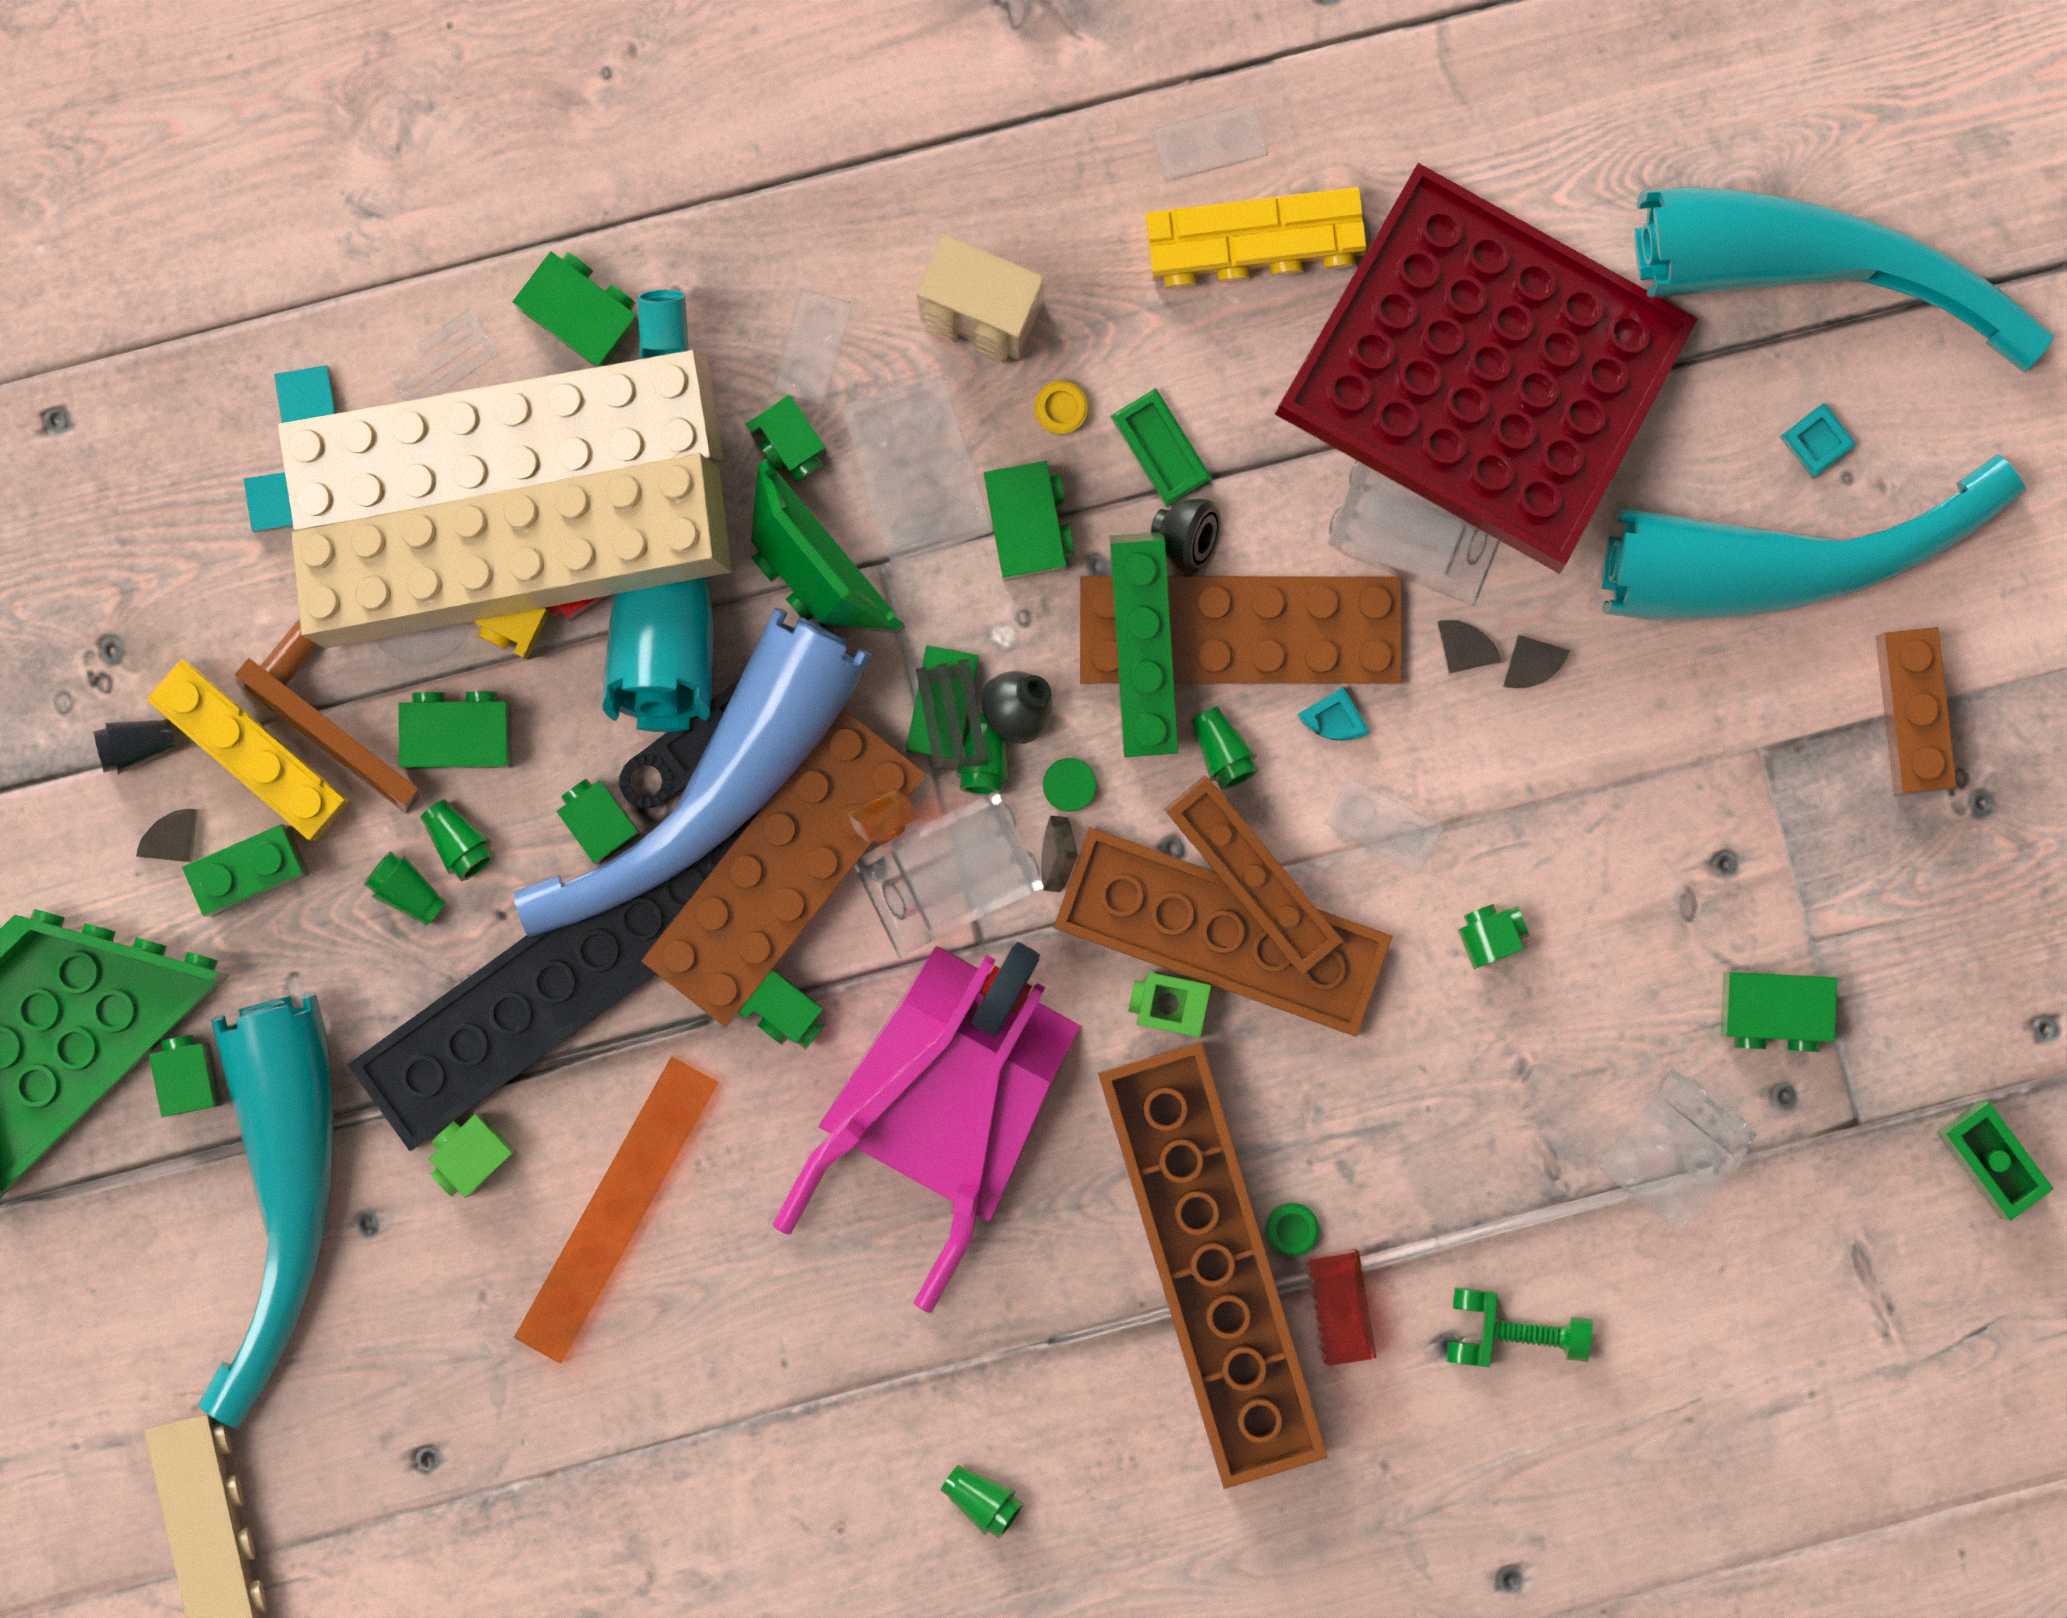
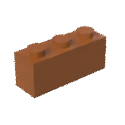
(1916, 711)

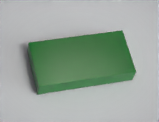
(1161, 447)
(918, 736)

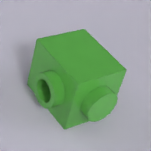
(468, 1155)

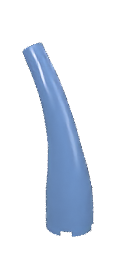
(769, 728)

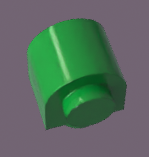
(1492, 934)

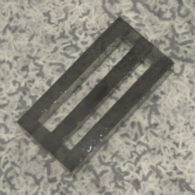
(944, 674)

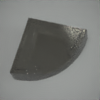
(1465, 646)
(1532, 663)
(170, 837)
(1057, 854)

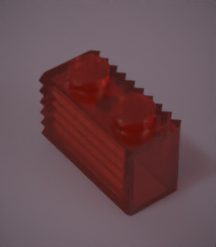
(1340, 1307)

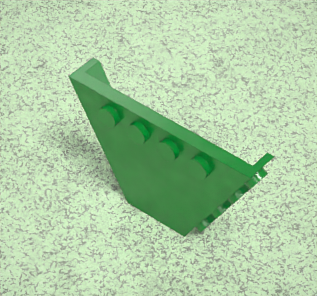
(78, 1023)

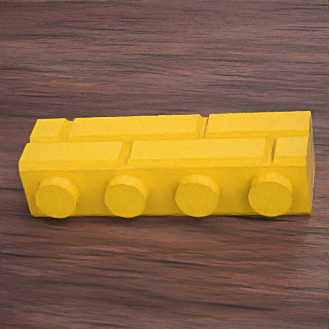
(1255, 235)
(248, 750)

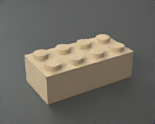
(979, 299)

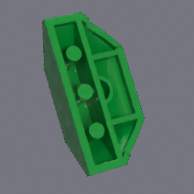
(811, 562)

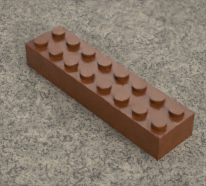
(1212, 1265)

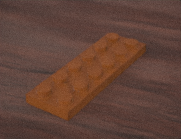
(1260, 630)
(779, 871)
(1199, 928)

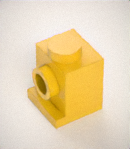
(516, 627)

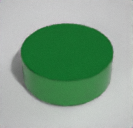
(1069, 784)
(1292, 1229)

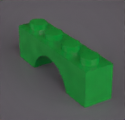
(1143, 644)

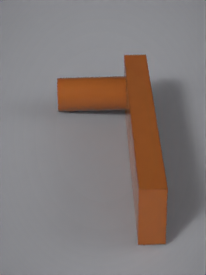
(268, 686)
(1253, 875)

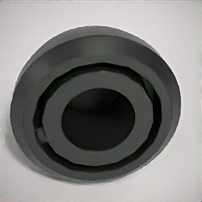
(1189, 532)
(1017, 706)

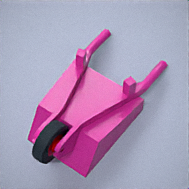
(949, 1093)

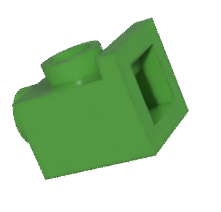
(1191, 1008)

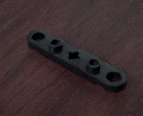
(674, 755)

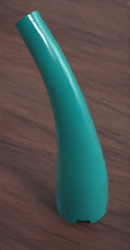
(1750, 240)
(1722, 571)
(665, 633)
(285, 1115)

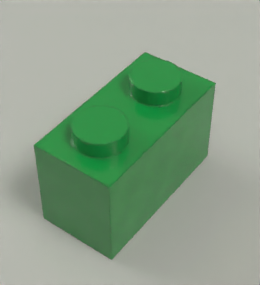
(577, 309)
(1027, 521)
(454, 733)
(245, 870)
(1778, 1008)
(1994, 1160)

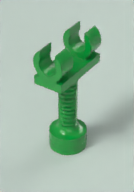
(1572, 1339)

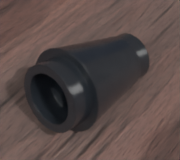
(132, 743)

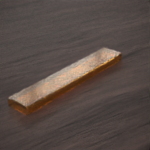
(616, 1209)

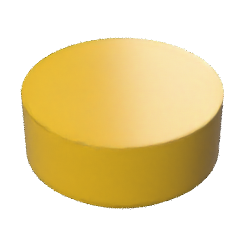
(1060, 408)

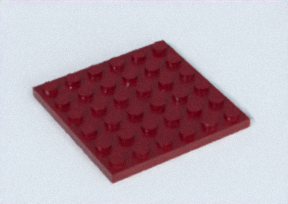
(1487, 368)

